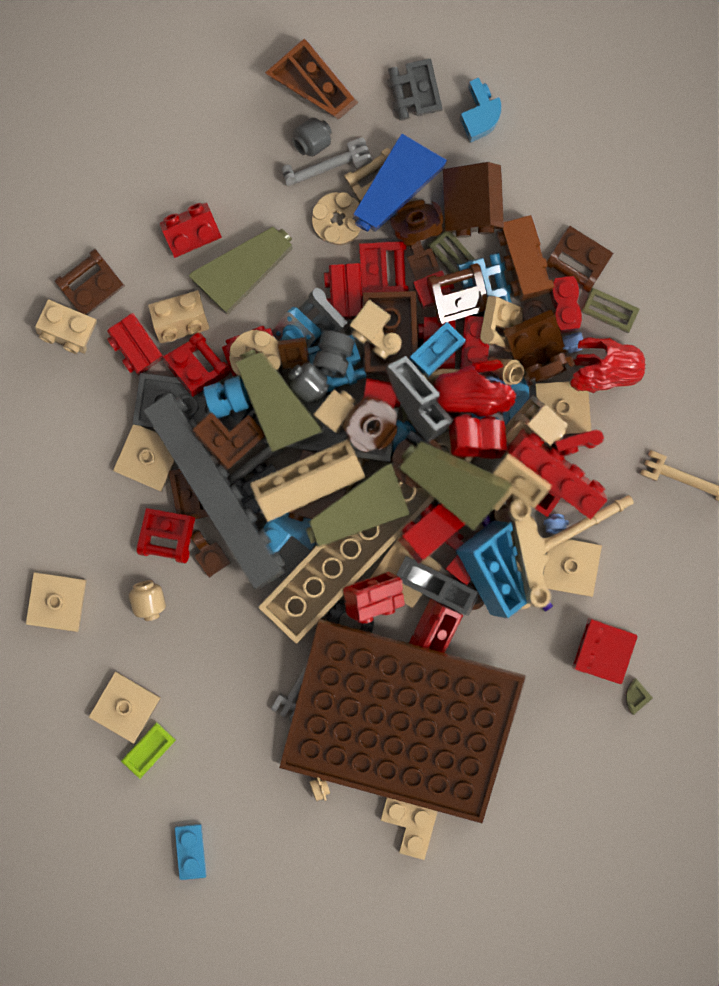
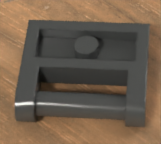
(328, 318)

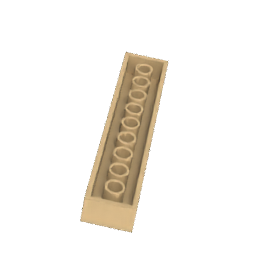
(329, 568)

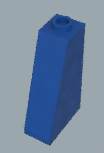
(398, 181)

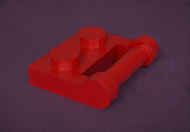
(374, 267)
(189, 369)
(570, 445)
(166, 526)

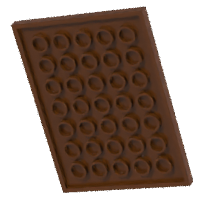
(401, 721)

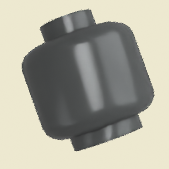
(312, 137)
(308, 382)

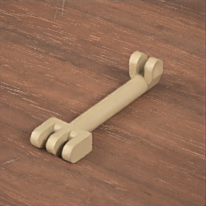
(660, 468)

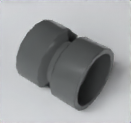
(334, 350)

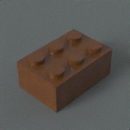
(403, 322)

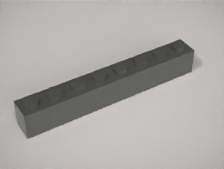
(215, 492)

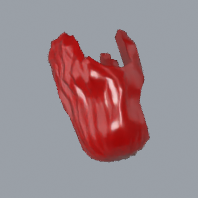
(621, 366)
(472, 392)

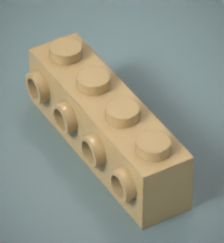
(311, 480)

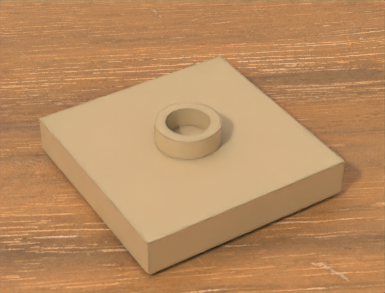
(567, 404)
(145, 458)
(393, 562)
(572, 567)
(56, 602)
(124, 707)

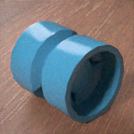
(236, 396)

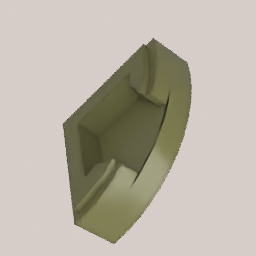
(636, 696)

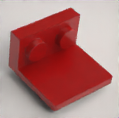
(604, 651)

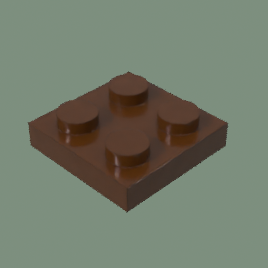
(535, 340)

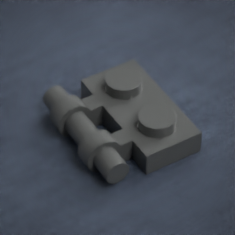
(423, 89)

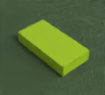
(148, 750)

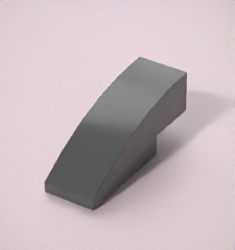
(418, 399)
(438, 586)

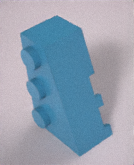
(493, 569)

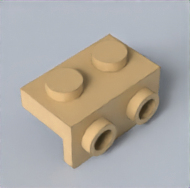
(178, 317)
(65, 327)

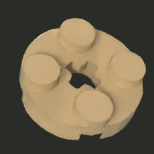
(323, 213)
(255, 340)

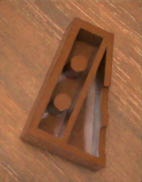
(313, 79)

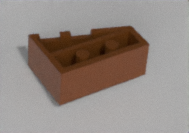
(524, 259)

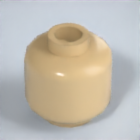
(147, 600)

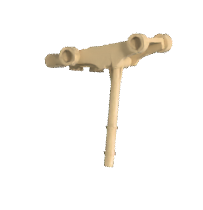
(532, 548)

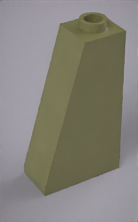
(240, 270)
(277, 407)
(454, 482)
(364, 507)

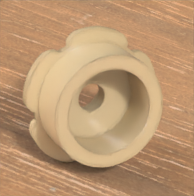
(319, 789)

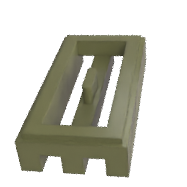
(453, 255)
(630, 319)

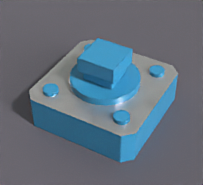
(296, 325)

